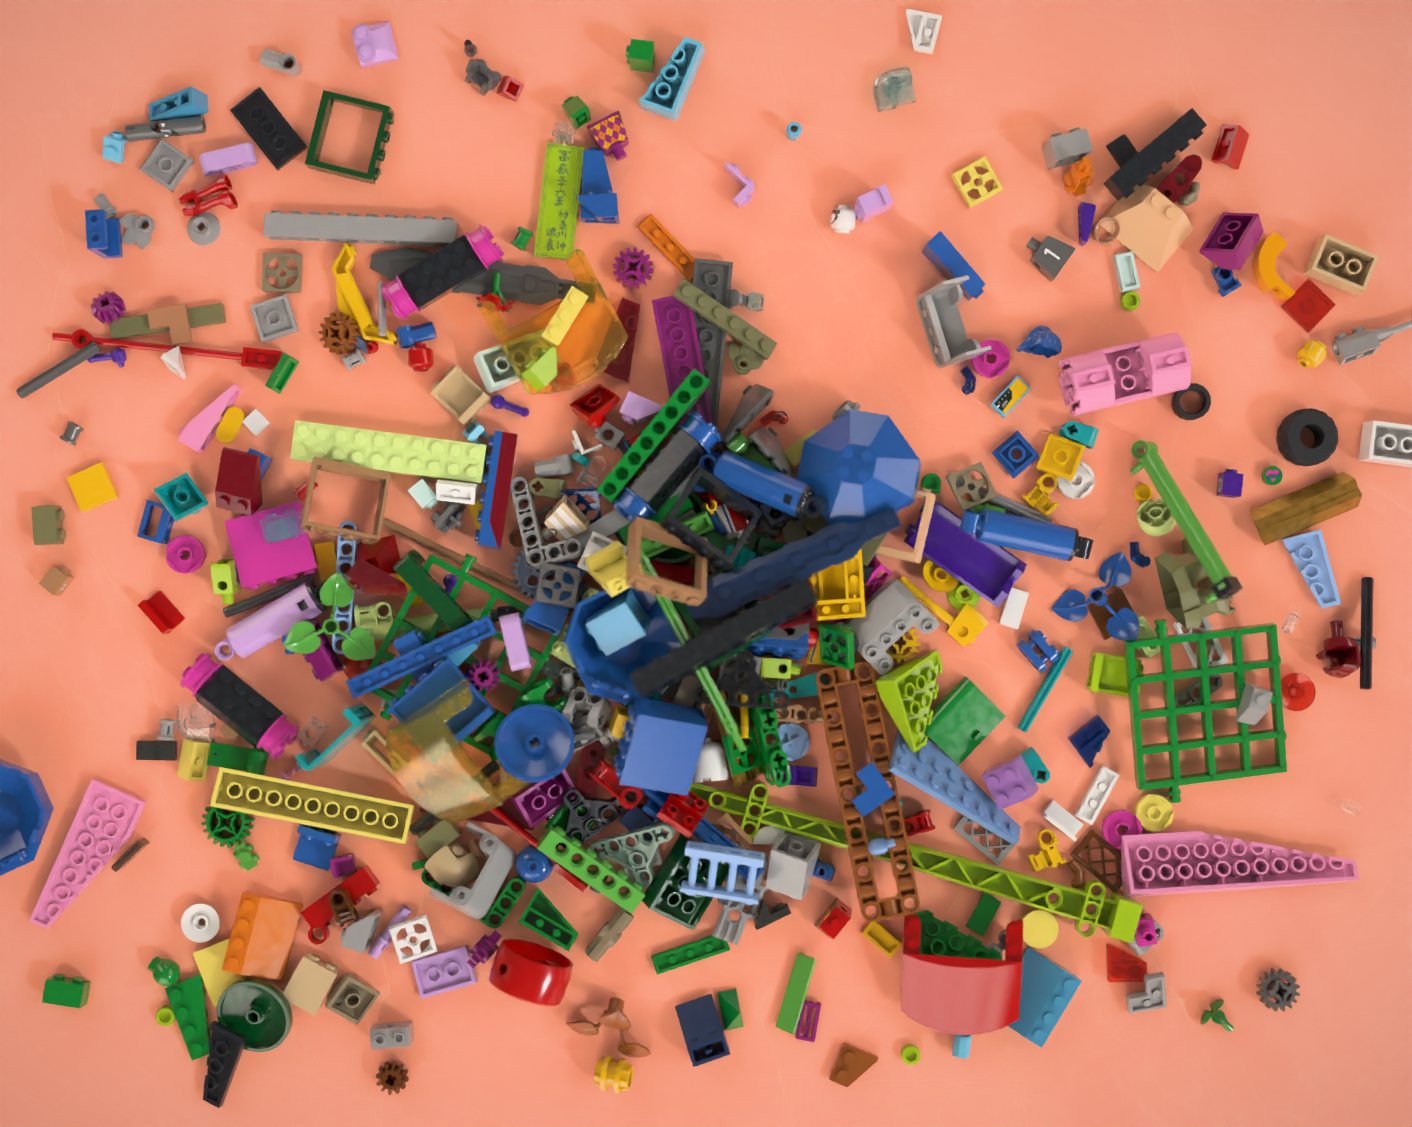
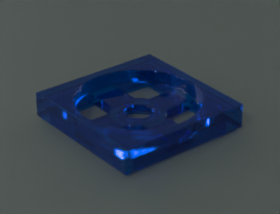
(592, 492)

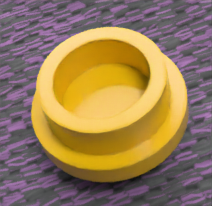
(1142, 493)

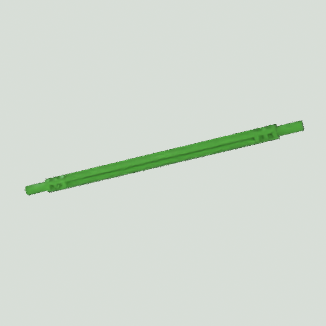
(703, 674)

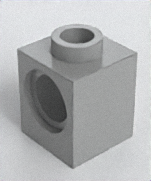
(615, 441)

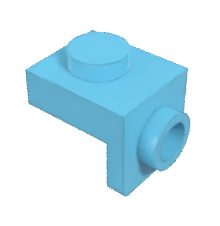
(114, 146)

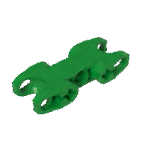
(530, 696)
(772, 754)

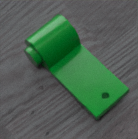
(237, 757)

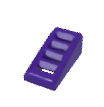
(1085, 218)

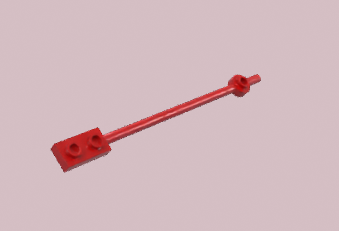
(249, 357)
(576, 881)

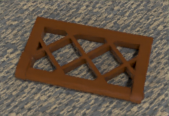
(1087, 864)

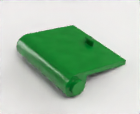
(963, 720)

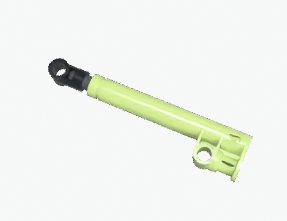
(379, 625)

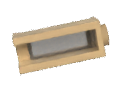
(375, 743)

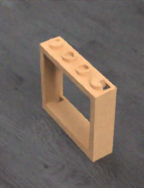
(916, 556)

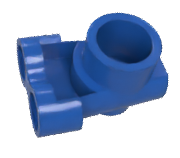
(1227, 283)
(827, 866)

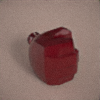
(1342, 652)

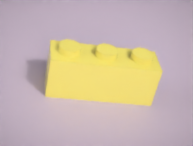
(564, 317)

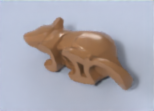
(799, 714)

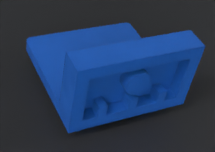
(316, 846)

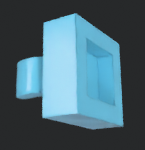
(473, 431)

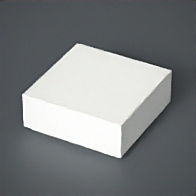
(256, 422)

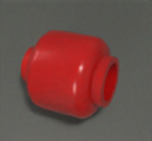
(420, 358)

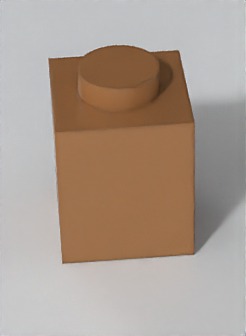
(57, 580)

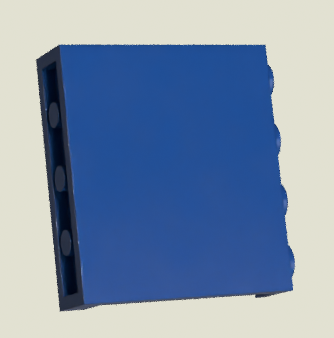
(433, 685)

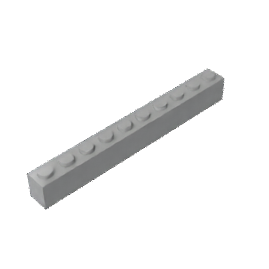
(360, 228)

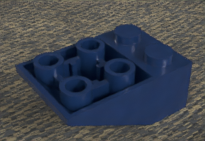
(702, 1030)

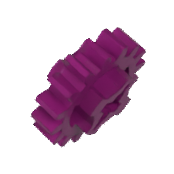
(638, 263)
(484, 949)

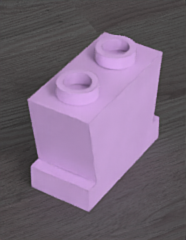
(873, 203)

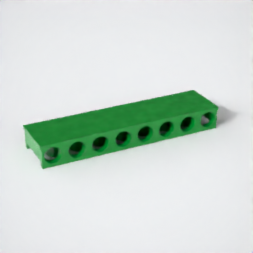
(654, 435)

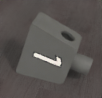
(1049, 255)

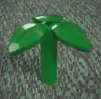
(1217, 1016)

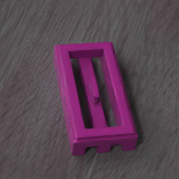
(810, 1004)

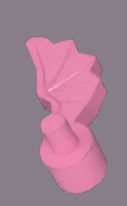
(287, 776)

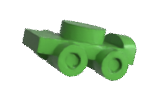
(244, 854)

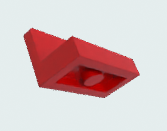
(1230, 146)
(162, 612)

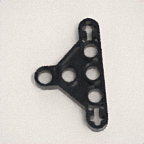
(752, 688)
(594, 811)

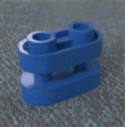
(1037, 639)

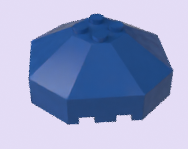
(860, 467)
(610, 674)
(23, 815)

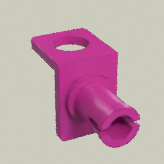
(1145, 931)

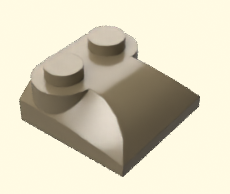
(351, 998)

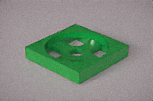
(731, 754)

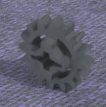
(1270, 985)

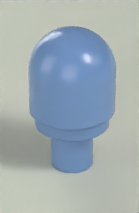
(880, 845)

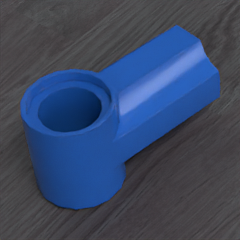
(411, 335)

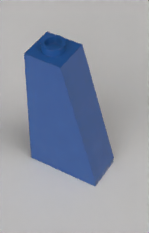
(595, 180)
(953, 265)
(548, 616)

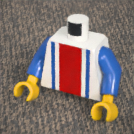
(727, 521)

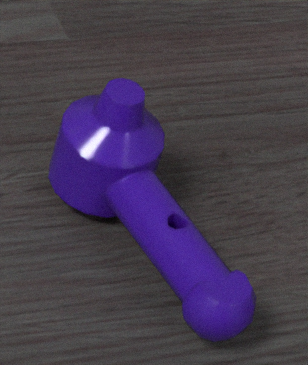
(117, 355)
(499, 402)
(450, 581)

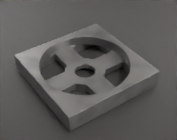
(559, 570)

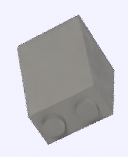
(792, 865)

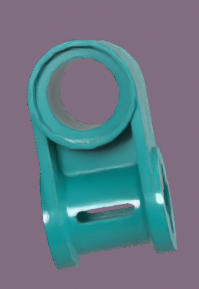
(1081, 433)
(1034, 764)

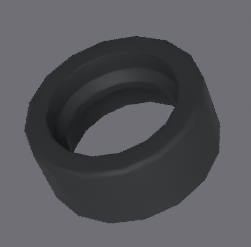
(1206, 402)

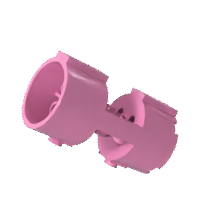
(1125, 373)

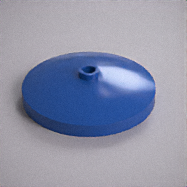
(534, 726)

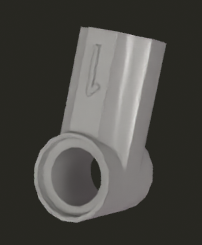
(280, 62)
(559, 466)

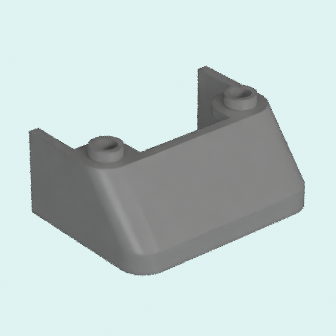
(944, 324)
(479, 899)

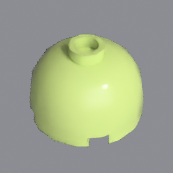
(1155, 518)

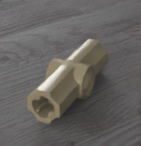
(609, 934)

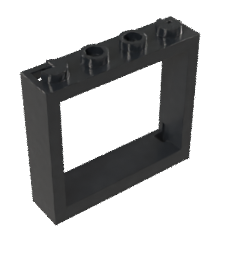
(728, 497)

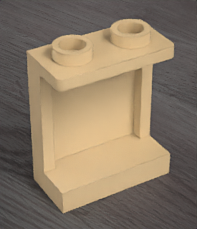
(460, 395)
(311, 983)

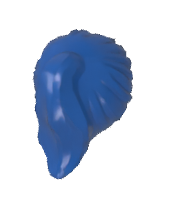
(1041, 342)

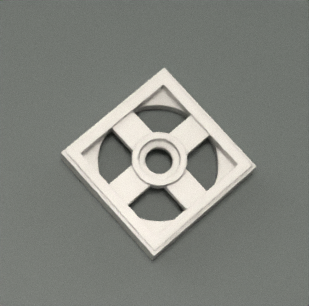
(404, 957)

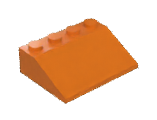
(262, 936)

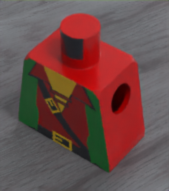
(834, 919)

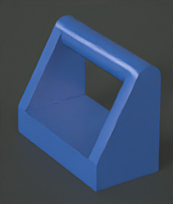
(164, 527)

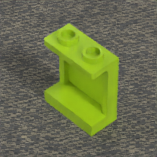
(1109, 675)

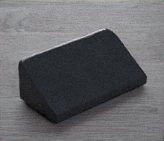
(1122, 150)

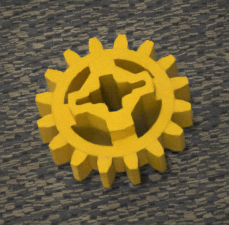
(907, 643)

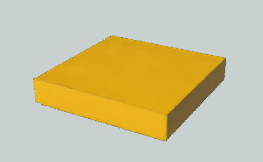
(1060, 457)
(92, 487)

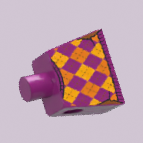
(610, 135)

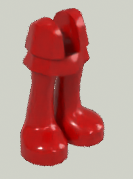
(226, 198)

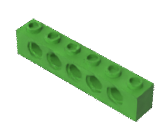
(628, 900)

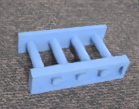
(734, 857)

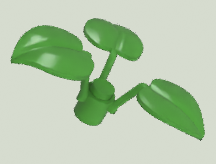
(304, 639)

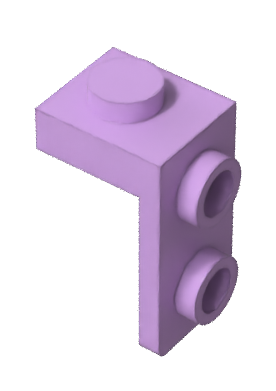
(744, 196)

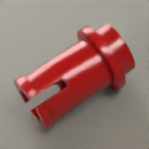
(301, 491)

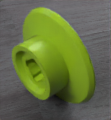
(957, 601)

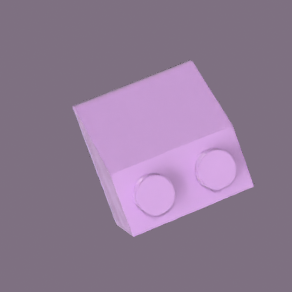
(638, 409)

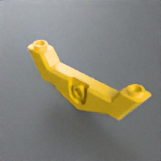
(350, 298)

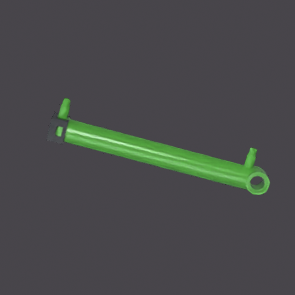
(1223, 582)

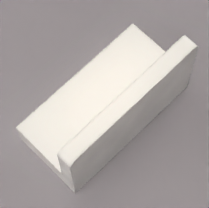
(1062, 819)

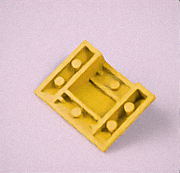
(840, 590)

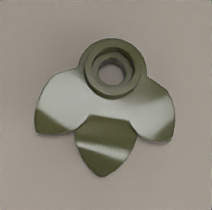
(744, 355)

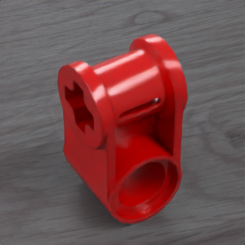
(918, 822)

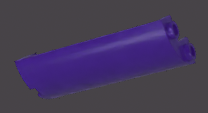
(977, 564)

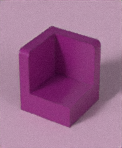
(343, 865)

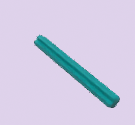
(1045, 689)

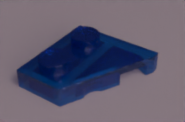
(1089, 739)

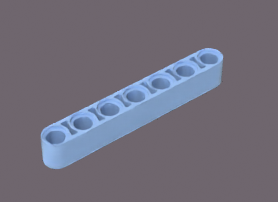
(341, 560)

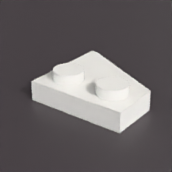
(923, 30)

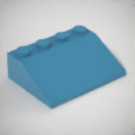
(1043, 996)

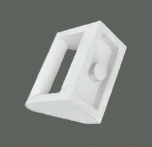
(457, 491)

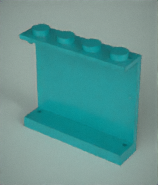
(359, 716)

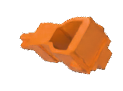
(1079, 177)

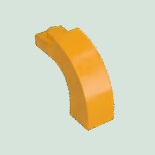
(1265, 270)

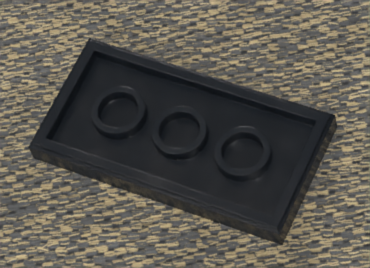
(268, 128)

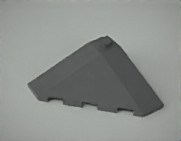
(749, 407)
(769, 447)

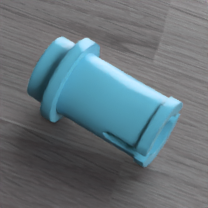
(796, 127)

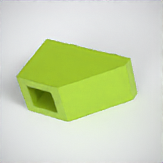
(542, 370)

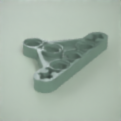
(643, 847)

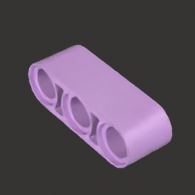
(228, 159)
(515, 641)

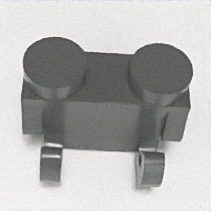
(482, 76)

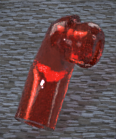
(774, 415)

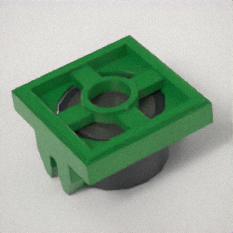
(839, 646)

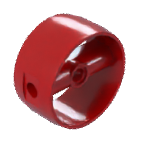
(531, 972)

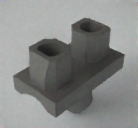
(450, 517)

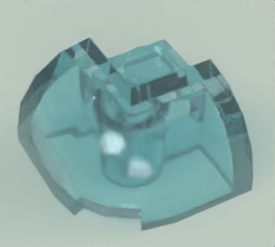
(894, 89)

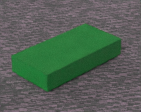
(282, 373)
(983, 914)

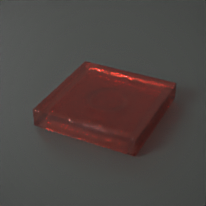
(1308, 305)

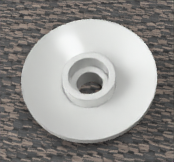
(194, 929)

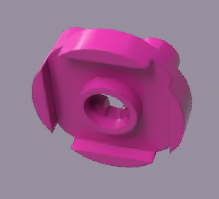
(1001, 359)
(175, 554)
(1112, 822)

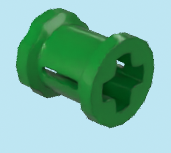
(521, 238)

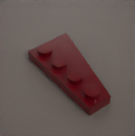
(621, 365)

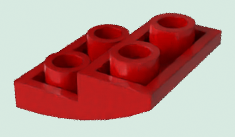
(683, 812)

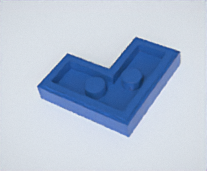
(877, 790)

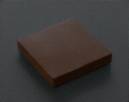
(1101, 614)

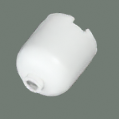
(711, 763)

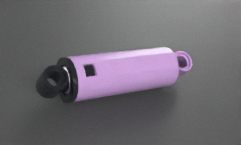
(272, 621)

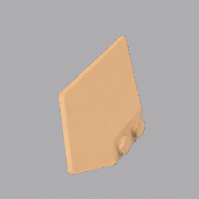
(1149, 225)

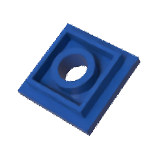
(1011, 465)

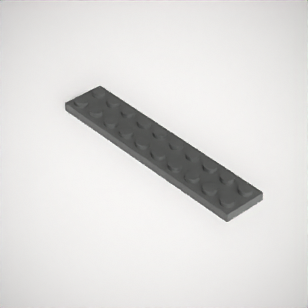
(713, 279)

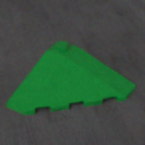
(946, 940)

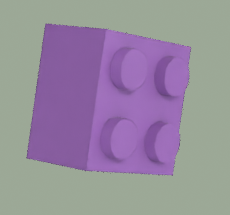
(1010, 782)

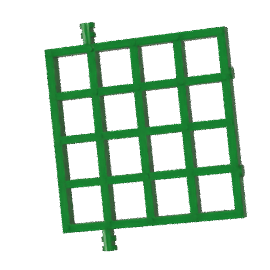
(495, 593)
(1205, 706)

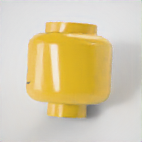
(1311, 354)

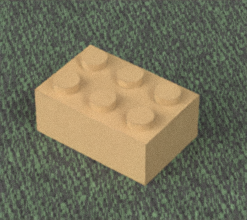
(1341, 265)

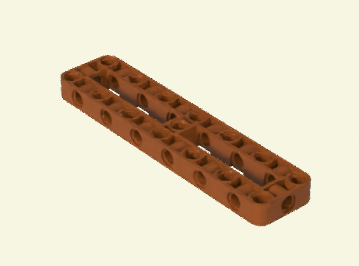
(845, 778)

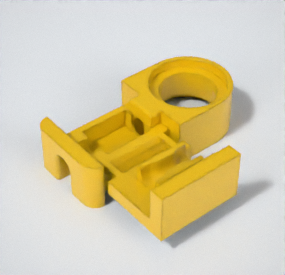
(1041, 498)
(1047, 855)

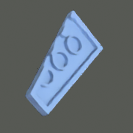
(1313, 563)

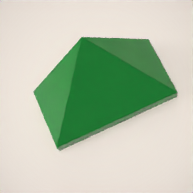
(730, 1009)

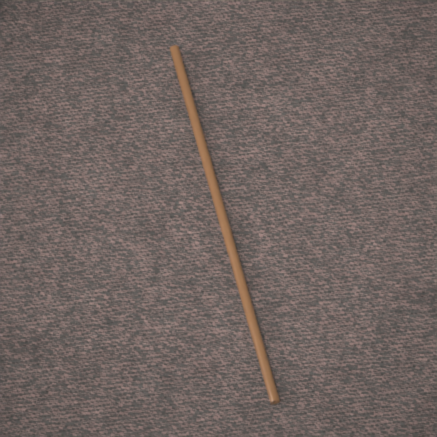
(453, 555)

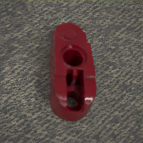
(1189, 168)
(586, 784)

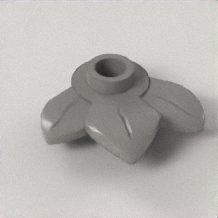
(135, 231)

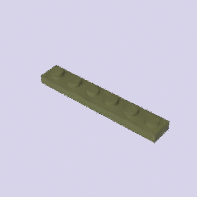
(724, 319)

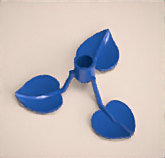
(1073, 603)

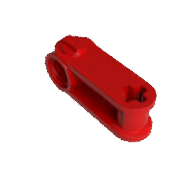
(611, 783)

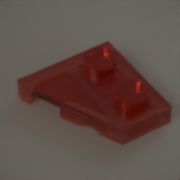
(1124, 966)

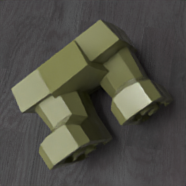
(1180, 594)

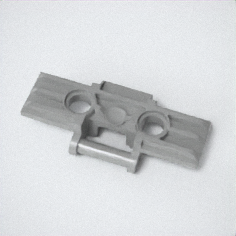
(729, 929)

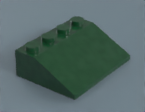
(664, 891)

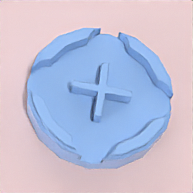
(794, 740)

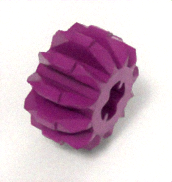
(108, 307)
(490, 680)

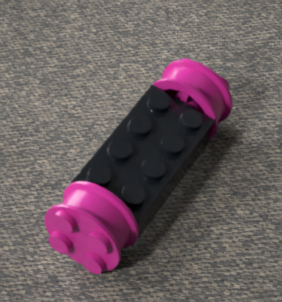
(442, 272)
(239, 706)

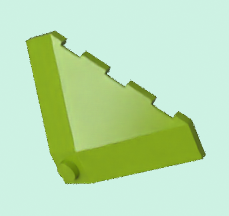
(908, 696)

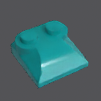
(181, 497)

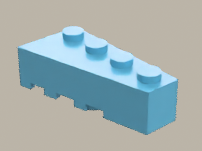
(672, 85)

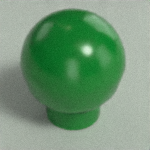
(164, 971)

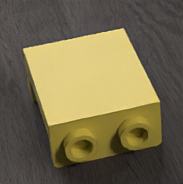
(609, 568)

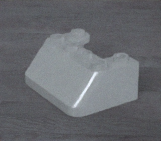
(887, 618)

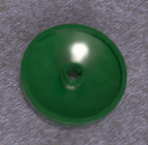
(256, 1012)

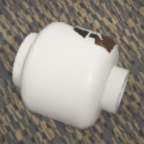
(843, 219)

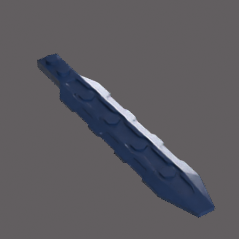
(791, 563)

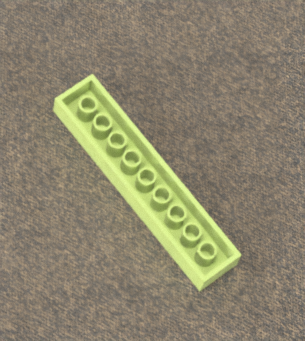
(391, 452)

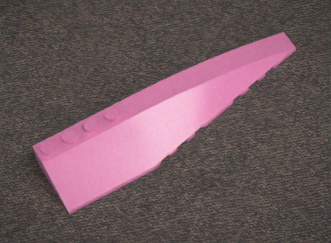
(1217, 863)

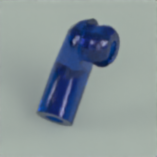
(970, 383)
(1137, 557)

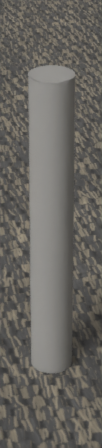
(381, 311)

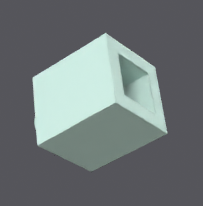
(423, 494)

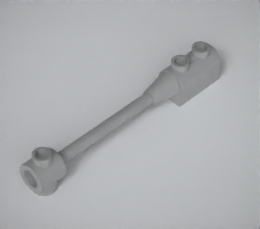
(1363, 342)

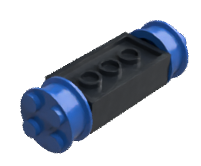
(669, 469)

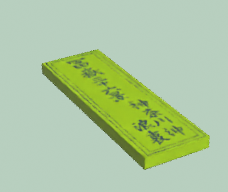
(559, 201)

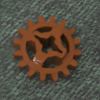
(339, 333)

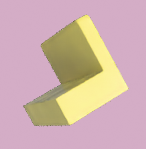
(193, 760)

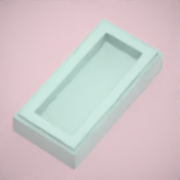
(1126, 272)

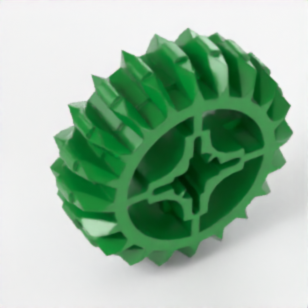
(222, 815)

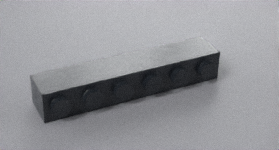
(1154, 154)

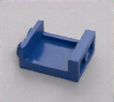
(103, 234)

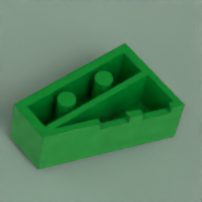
(548, 921)

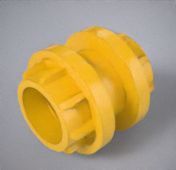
(613, 1074)

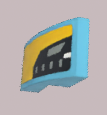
(1010, 396)

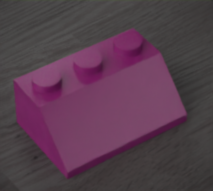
(1232, 239)
(324, 659)
(542, 798)

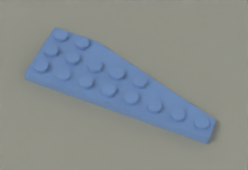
(942, 779)

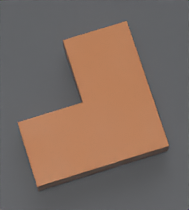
(175, 318)

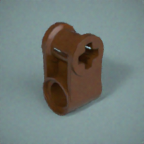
(344, 907)

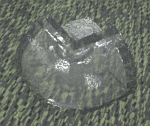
(195, 722)

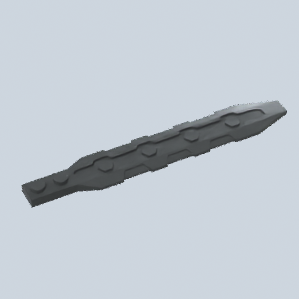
(520, 283)

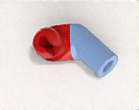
(367, 346)

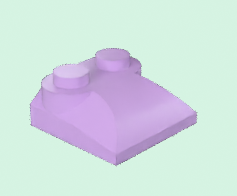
(374, 44)

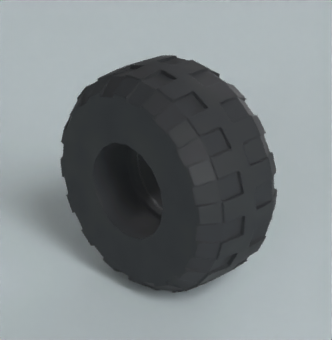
(1324, 432)

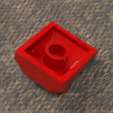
(595, 405)

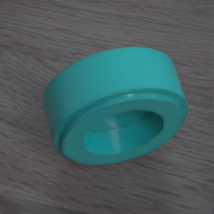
(580, 459)

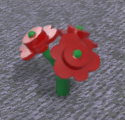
(497, 300)

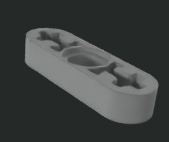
(1188, 690)

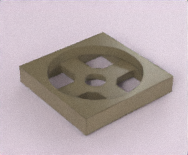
(282, 281)
(963, 504)

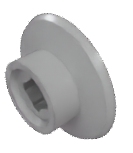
(208, 234)

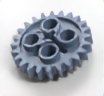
(524, 572)

